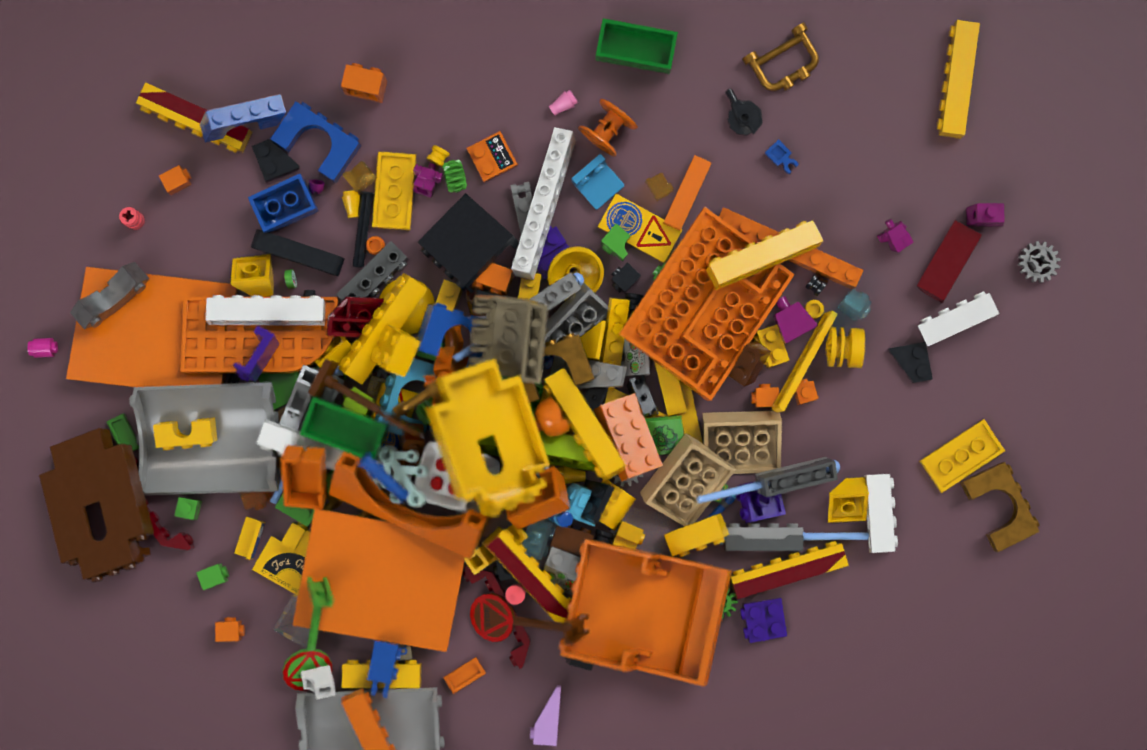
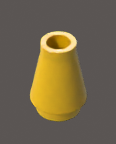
(351, 202)
(572, 475)

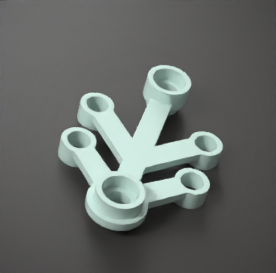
(401, 472)

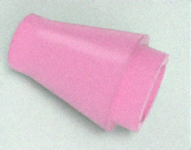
(563, 102)

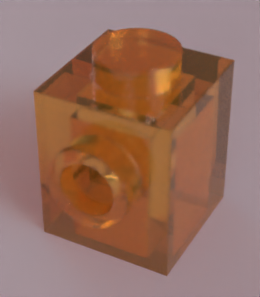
(255, 499)

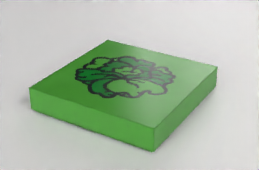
(665, 432)

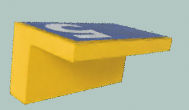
(249, 538)

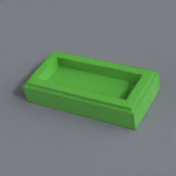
(123, 431)

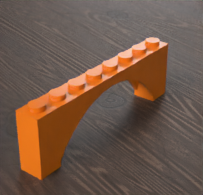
(354, 486)

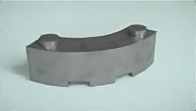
(122, 288)

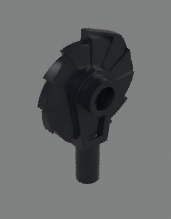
(744, 116)

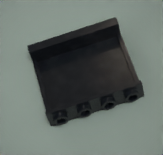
(466, 241)

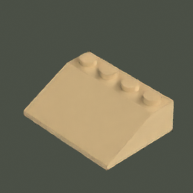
(745, 439)
(685, 474)

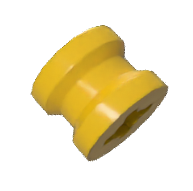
(438, 156)

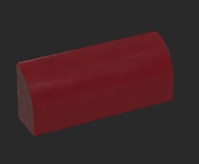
(948, 261)

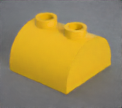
(617, 506)

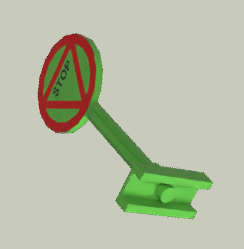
(310, 657)

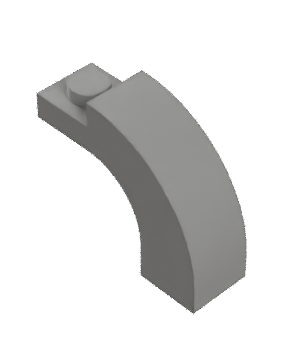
(299, 398)

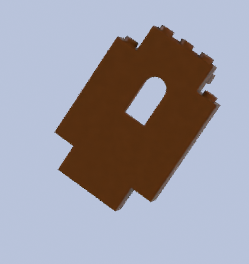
(93, 472)

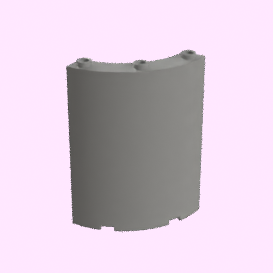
(232, 461)
(406, 713)

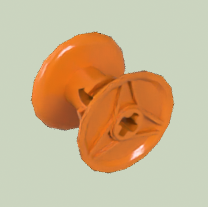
(608, 127)

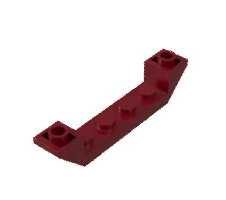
(180, 541)
(518, 654)

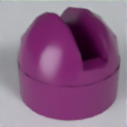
(316, 185)

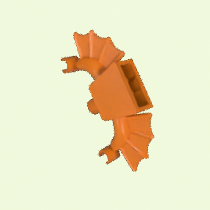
(444, 361)

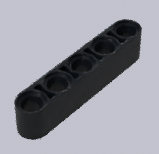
(297, 252)

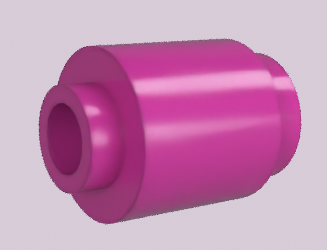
(42, 347)

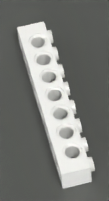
(543, 203)

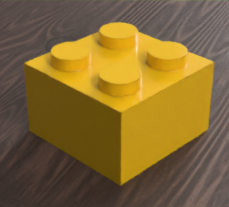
(395, 350)

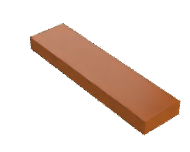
(687, 193)

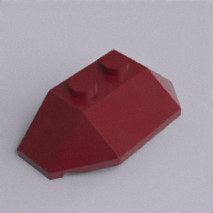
(352, 315)

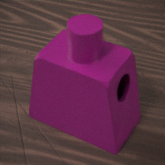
(986, 215)
(792, 320)

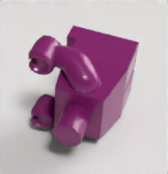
(426, 179)
(896, 236)

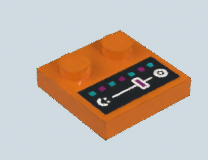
(492, 156)

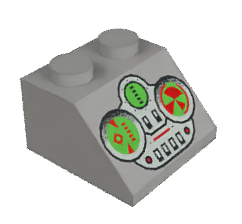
(635, 361)
(562, 568)

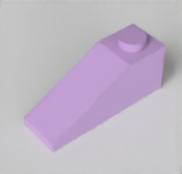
(547, 723)

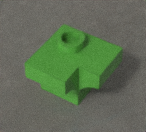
(615, 242)

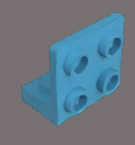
(597, 182)

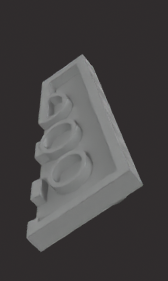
(605, 374)

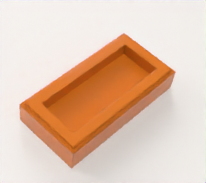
(464, 675)

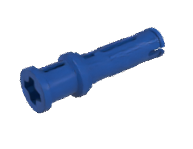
(377, 471)

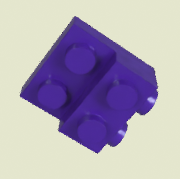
(553, 245)
(758, 507)
(763, 620)

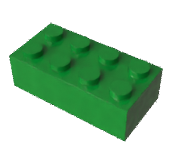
(636, 46)
(344, 428)

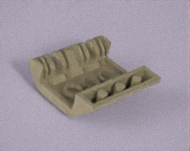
(510, 335)

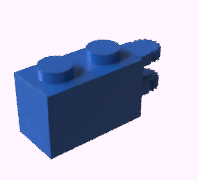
(383, 665)

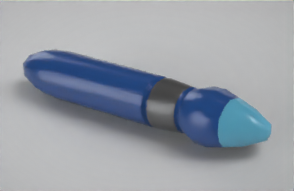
(722, 506)

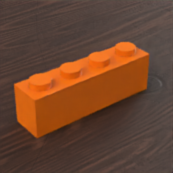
(366, 721)

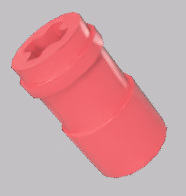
(131, 218)
(515, 594)

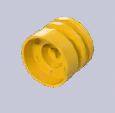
(845, 347)

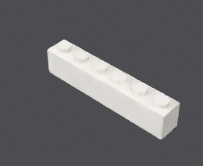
(265, 310)

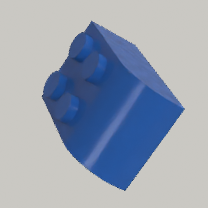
(283, 204)

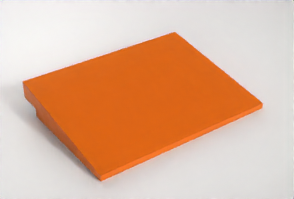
(691, 324)
(143, 338)
(381, 581)

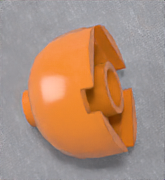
(549, 418)

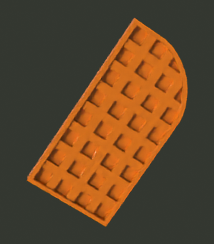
(218, 347)

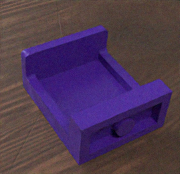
(260, 357)

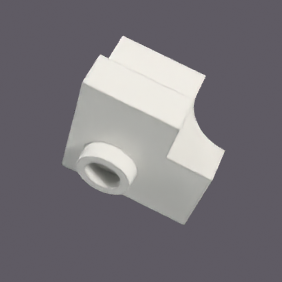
(319, 681)

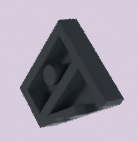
(273, 160)
(913, 361)
(597, 501)

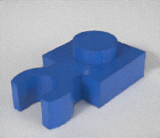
(779, 154)

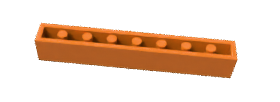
(813, 260)

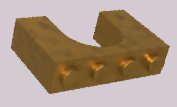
(574, 354)
(1021, 523)

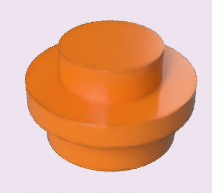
(375, 245)

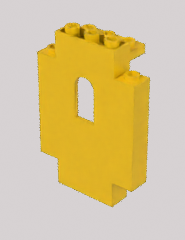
(481, 406)

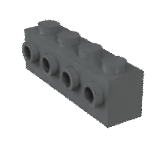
(375, 273)

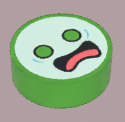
(290, 279)

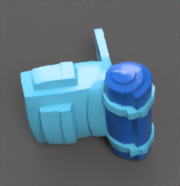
(578, 498)

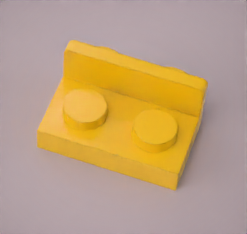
(772, 340)

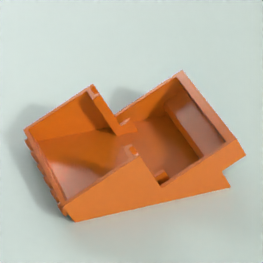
(647, 611)

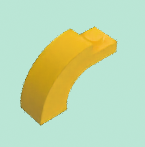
(483, 557)

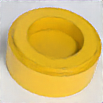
(814, 308)

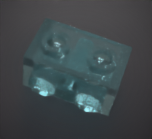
(855, 305)

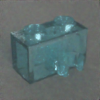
(537, 539)

